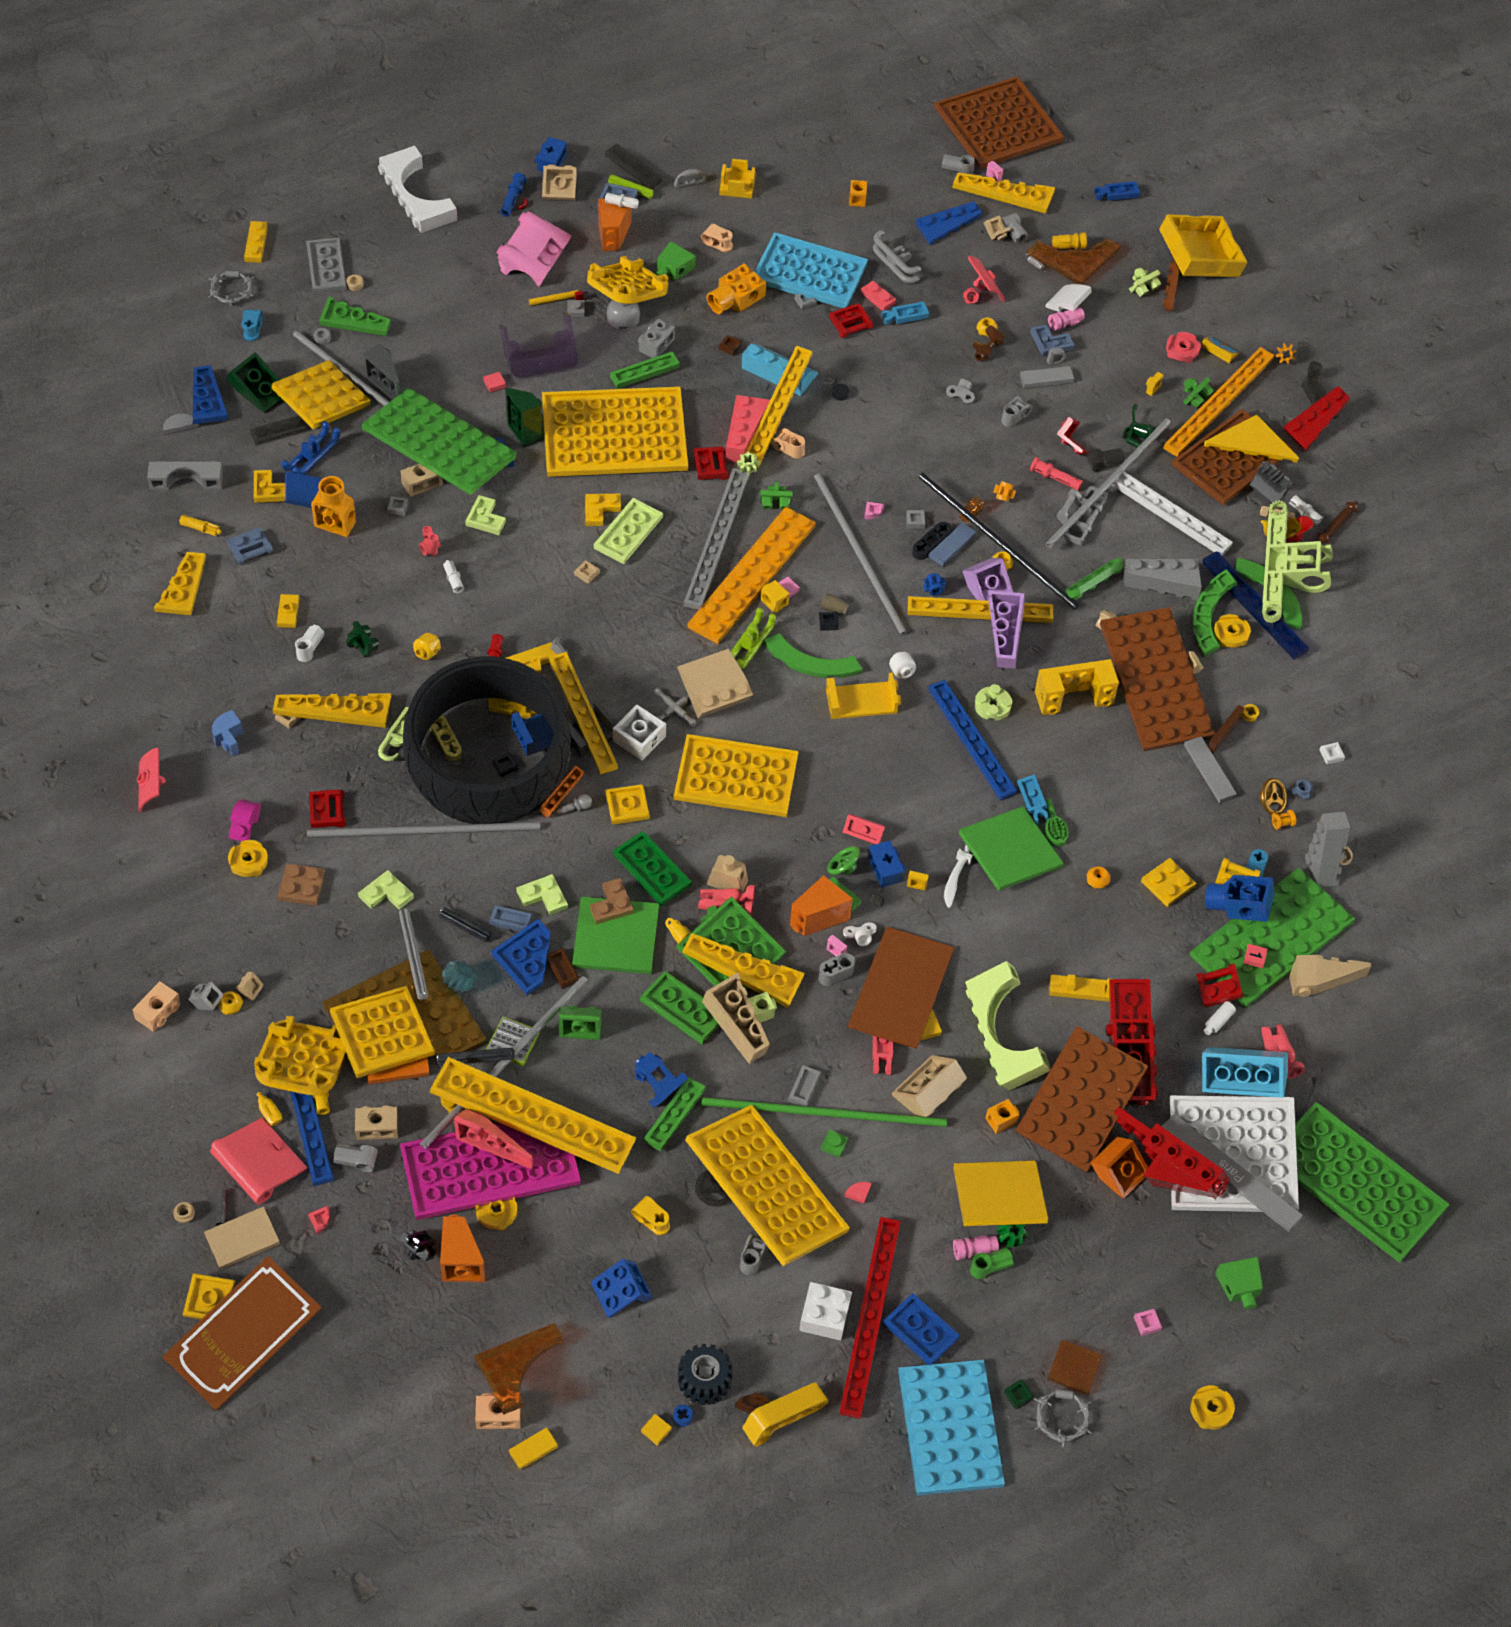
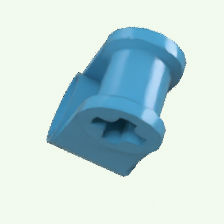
(251, 324)
(1257, 861)

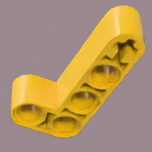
(782, 1412)

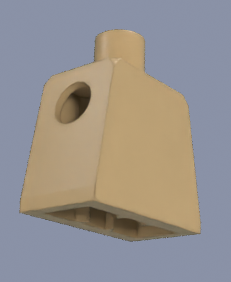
(728, 874)

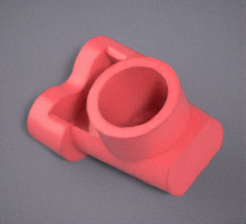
(431, 542)

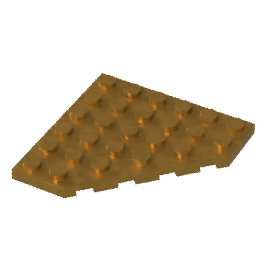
(442, 1013)

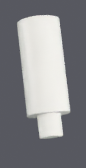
(1219, 1018)

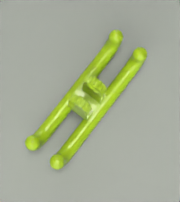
(750, 639)

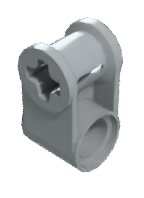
(1015, 412)
(755, 1251)

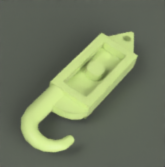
(393, 738)

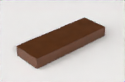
(1226, 729)

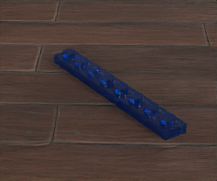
(1254, 605)

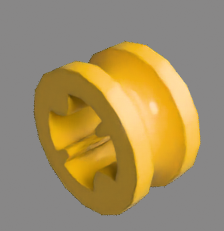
(1250, 707)

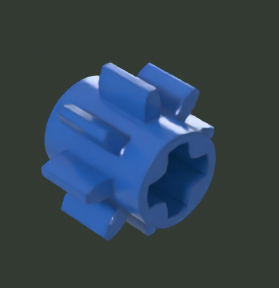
(934, 584)

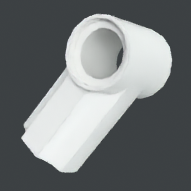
(308, 643)

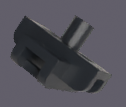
(419, 1244)

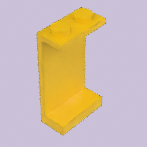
(862, 699)

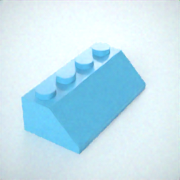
(771, 366)
(1244, 1072)

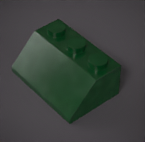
(524, 416)

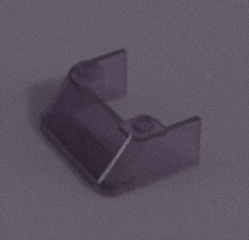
(544, 360)

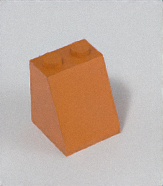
(613, 224)
(820, 908)
(459, 1252)

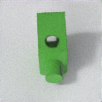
(675, 261)
(1241, 1281)

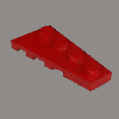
(1312, 421)

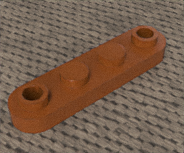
(1171, 289)

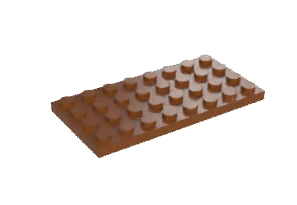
(1156, 678)

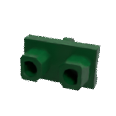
(360, 639)

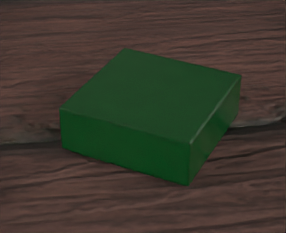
(1018, 1394)

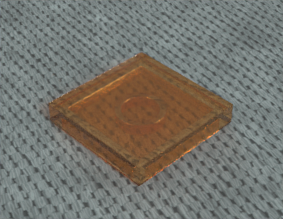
(1074, 1367)

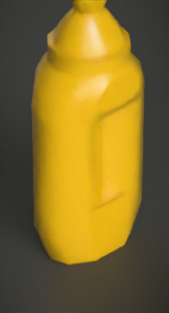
(269, 1110)

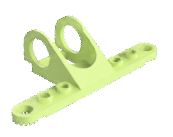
(1282, 563)

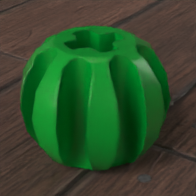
(1012, 1234)

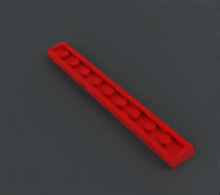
(869, 1318)

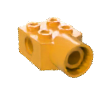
(737, 290)
(333, 508)

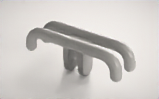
(895, 258)

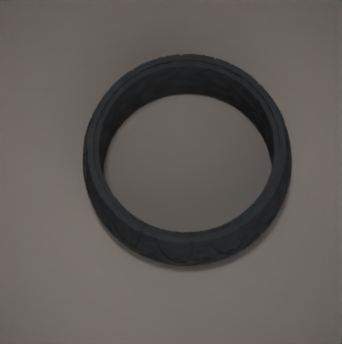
(474, 680)

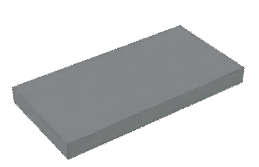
(326, 265)

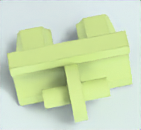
(1142, 279)

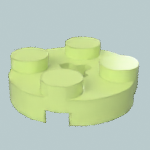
(996, 694)

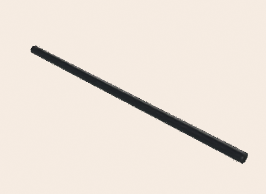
(994, 537)

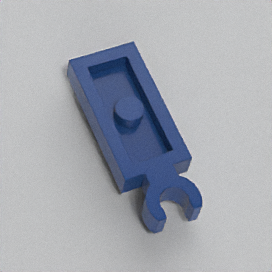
(1117, 191)

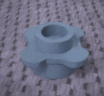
(1305, 785)

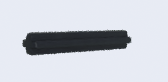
(478, 1056)

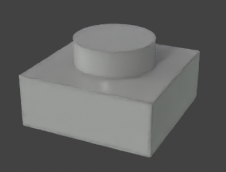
(576, 308)

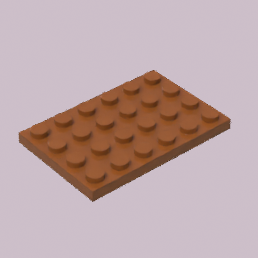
(1219, 471)
(1080, 1097)

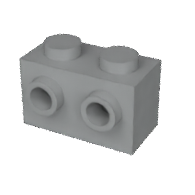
(656, 338)

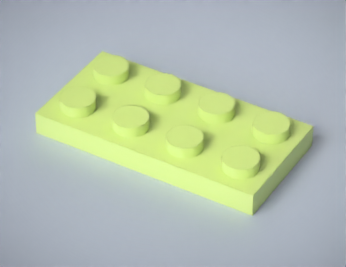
(628, 531)

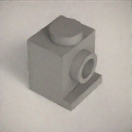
(201, 994)

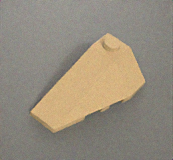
(1314, 974)

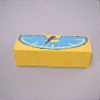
(1219, 349)

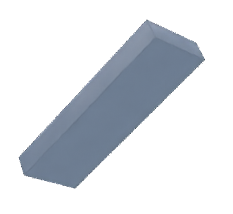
(952, 544)

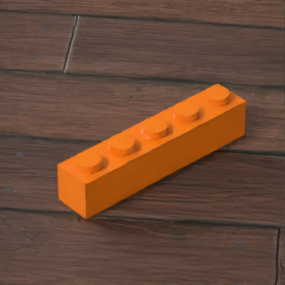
(561, 791)

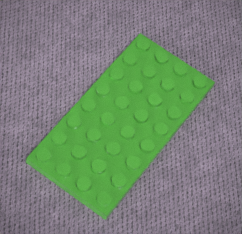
(439, 441)
(1298, 924)
(1363, 1184)

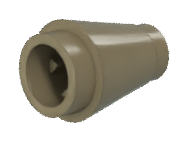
(834, 604)

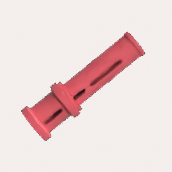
(1048, 470)

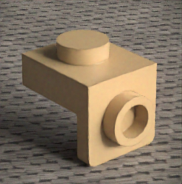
(996, 228)

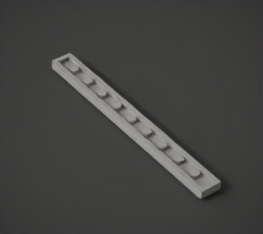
(716, 539)

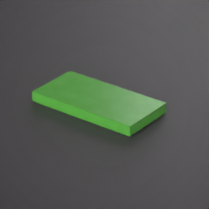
(680, 1007)

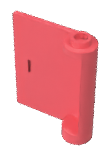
(257, 1159)

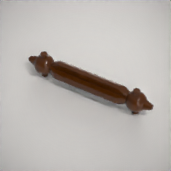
(1338, 522)

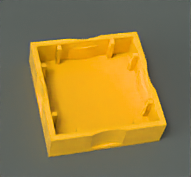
(1203, 245)

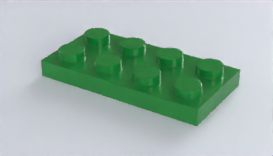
(652, 868)

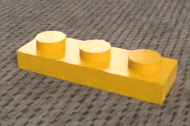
(256, 241)

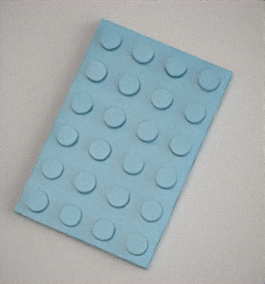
(811, 270)
(950, 1427)

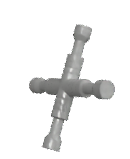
(674, 707)

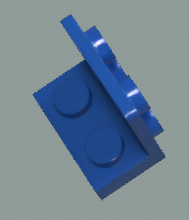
(532, 733)
(620, 1287)

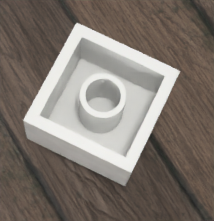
(639, 732)
(825, 1311)

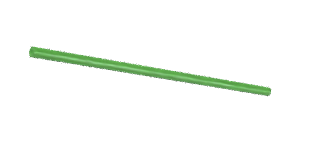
(825, 1112)

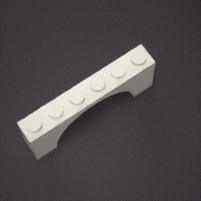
(424, 213)

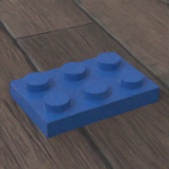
(921, 1329)

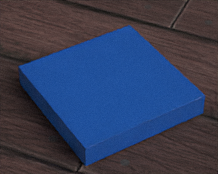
(300, 489)

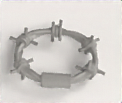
(230, 274)
(1065, 1394)

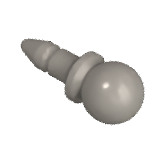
(583, 802)

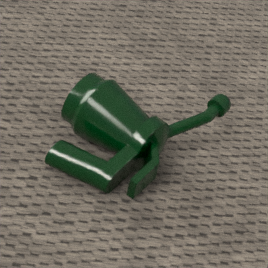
(1139, 429)

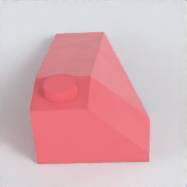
(483, 1134)

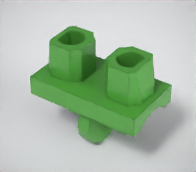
(1192, 386)
(775, 494)

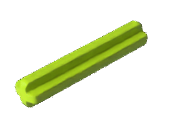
(643, 191)

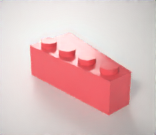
(744, 422)

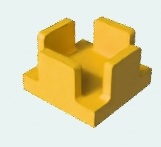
(737, 180)

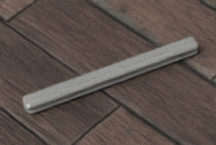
(413, 954)

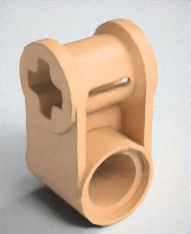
(718, 238)
(790, 443)

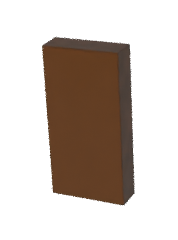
(562, 968)

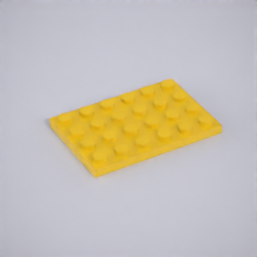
(736, 775)

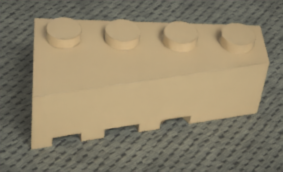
(737, 1017)

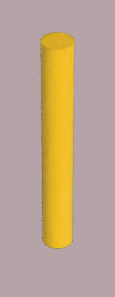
(550, 298)

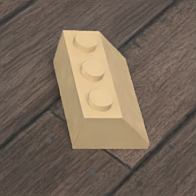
(930, 1085)

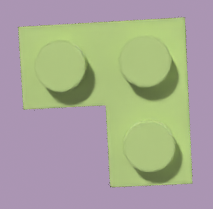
(481, 517)
(386, 887)
(546, 890)

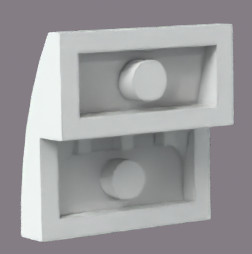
(1069, 297)

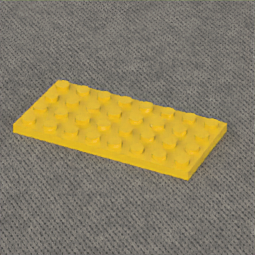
(767, 1185)

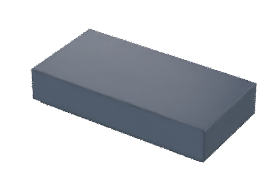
(510, 918)

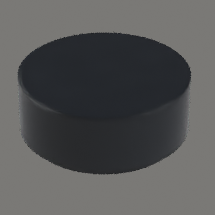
(840, 392)

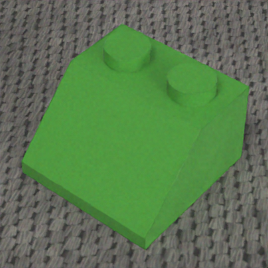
(580, 1022)

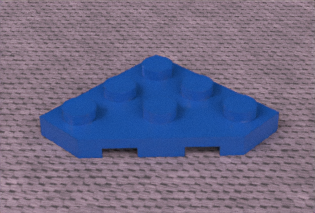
(525, 956)

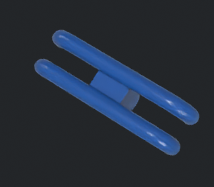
(312, 450)

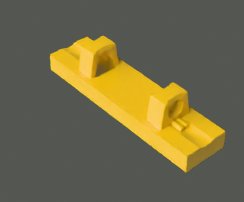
(1080, 988)

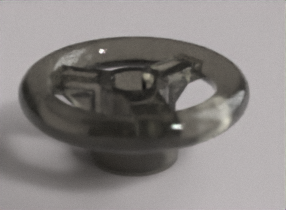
(710, 1188)

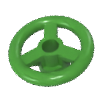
(847, 863)

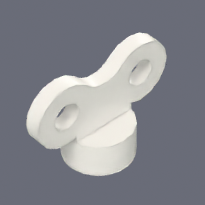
(861, 934)

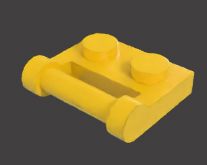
(1229, 869)

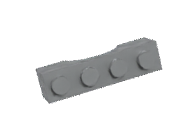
(164, 474)

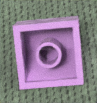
(987, 576)

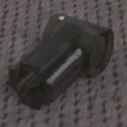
(1100, 460)

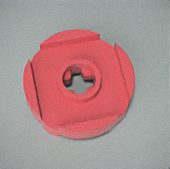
(1186, 354)

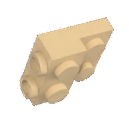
(559, 182)

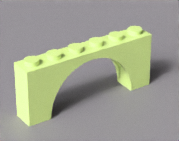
(987, 993)

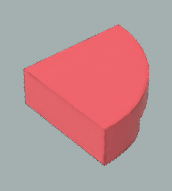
(858, 1191)
(320, 1219)

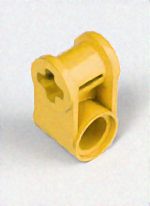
(649, 1214)

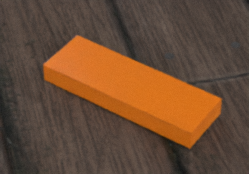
(406, 1071)

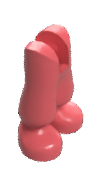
(719, 896)
(1281, 1044)

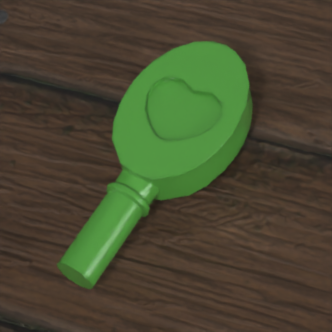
(1055, 828)

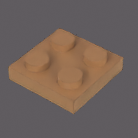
(301, 884)

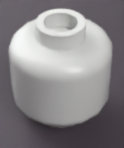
(902, 665)

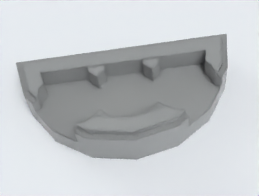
(690, 177)
(178, 423)

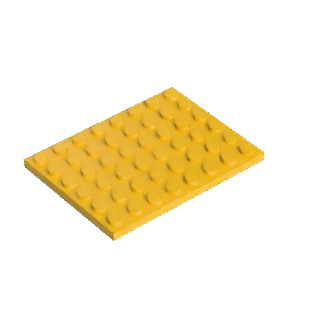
(614, 431)

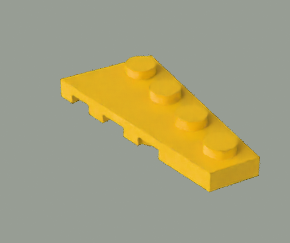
(183, 587)

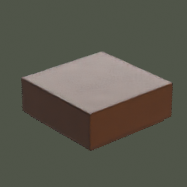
(730, 345)

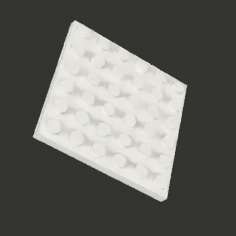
(1252, 1133)

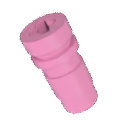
(1061, 320)
(970, 1247)

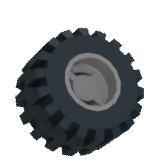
(705, 1374)

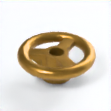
(1271, 796)

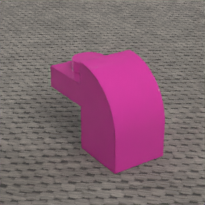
(243, 816)

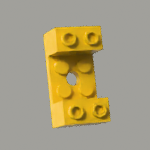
(1093, 676)

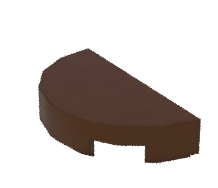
(751, 1402)

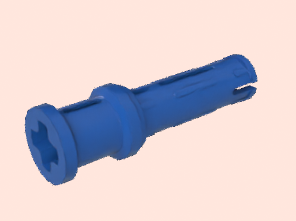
(515, 189)

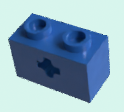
(551, 153)
(886, 864)

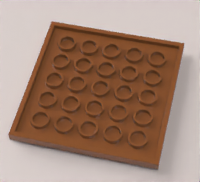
(998, 122)

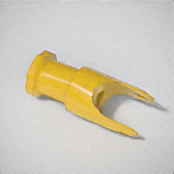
(677, 930)

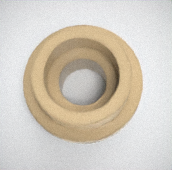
(181, 1207)

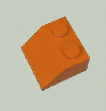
(1120, 1166)

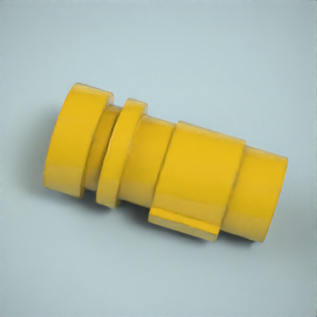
(1070, 241)

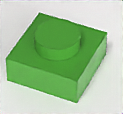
(834, 1143)

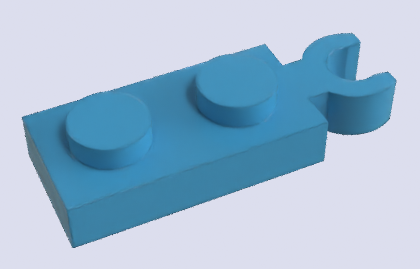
(906, 313)
(1033, 797)

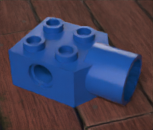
(1242, 897)

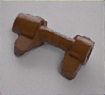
(984, 350)

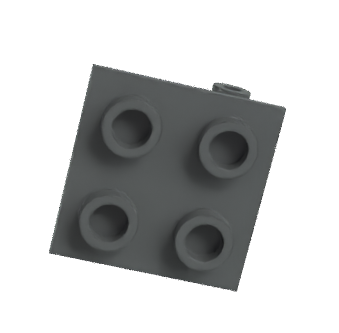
(1270, 482)

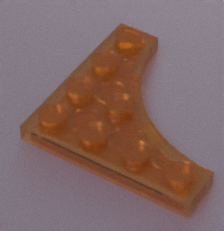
(1075, 264)
(507, 1364)

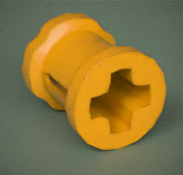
(1284, 819)

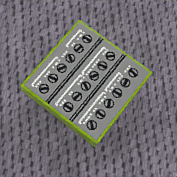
(508, 1035)

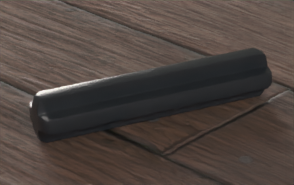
(465, 924)

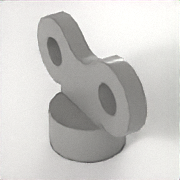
(962, 390)

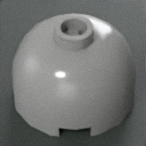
(623, 314)

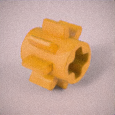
(1285, 348)
(1004, 491)

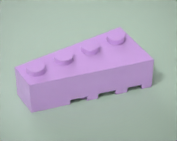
(1006, 621)

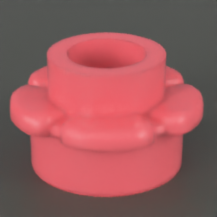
(974, 298)

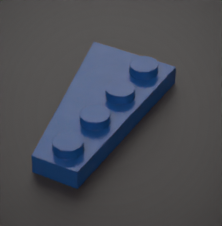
(943, 222)
(206, 397)

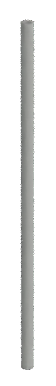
(345, 371)
(1067, 525)
(877, 585)
(423, 829)
(502, 1064)

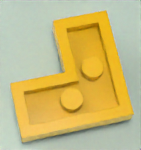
(266, 490)
(597, 504)

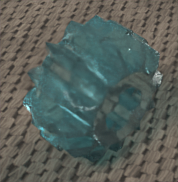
(459, 976)

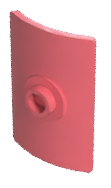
(985, 276)
(149, 778)

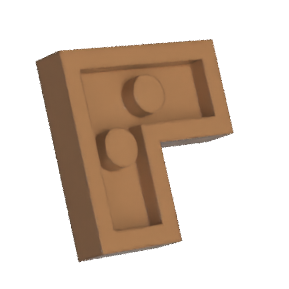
(615, 906)

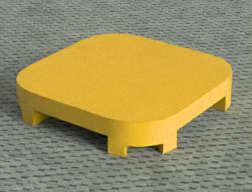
(627, 281)
(300, 1057)

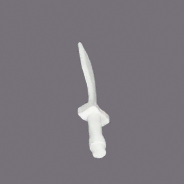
(963, 857)

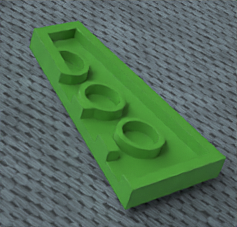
(345, 317)

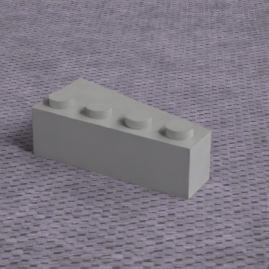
(1164, 575)

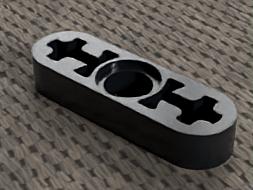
(933, 533)

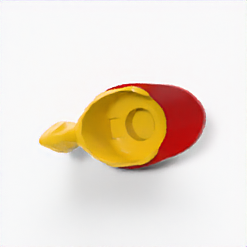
(1295, 528)

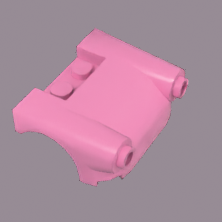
(533, 247)

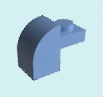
(224, 731)

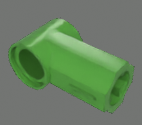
(992, 1262)

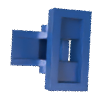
(646, 1065)

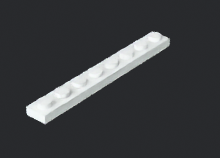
(1172, 514)

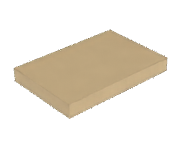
(241, 1238)

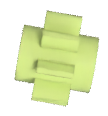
(748, 463)

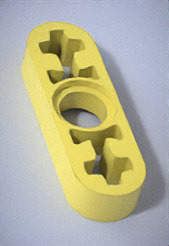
(444, 745)

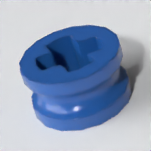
(681, 1409)

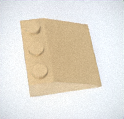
(715, 683)

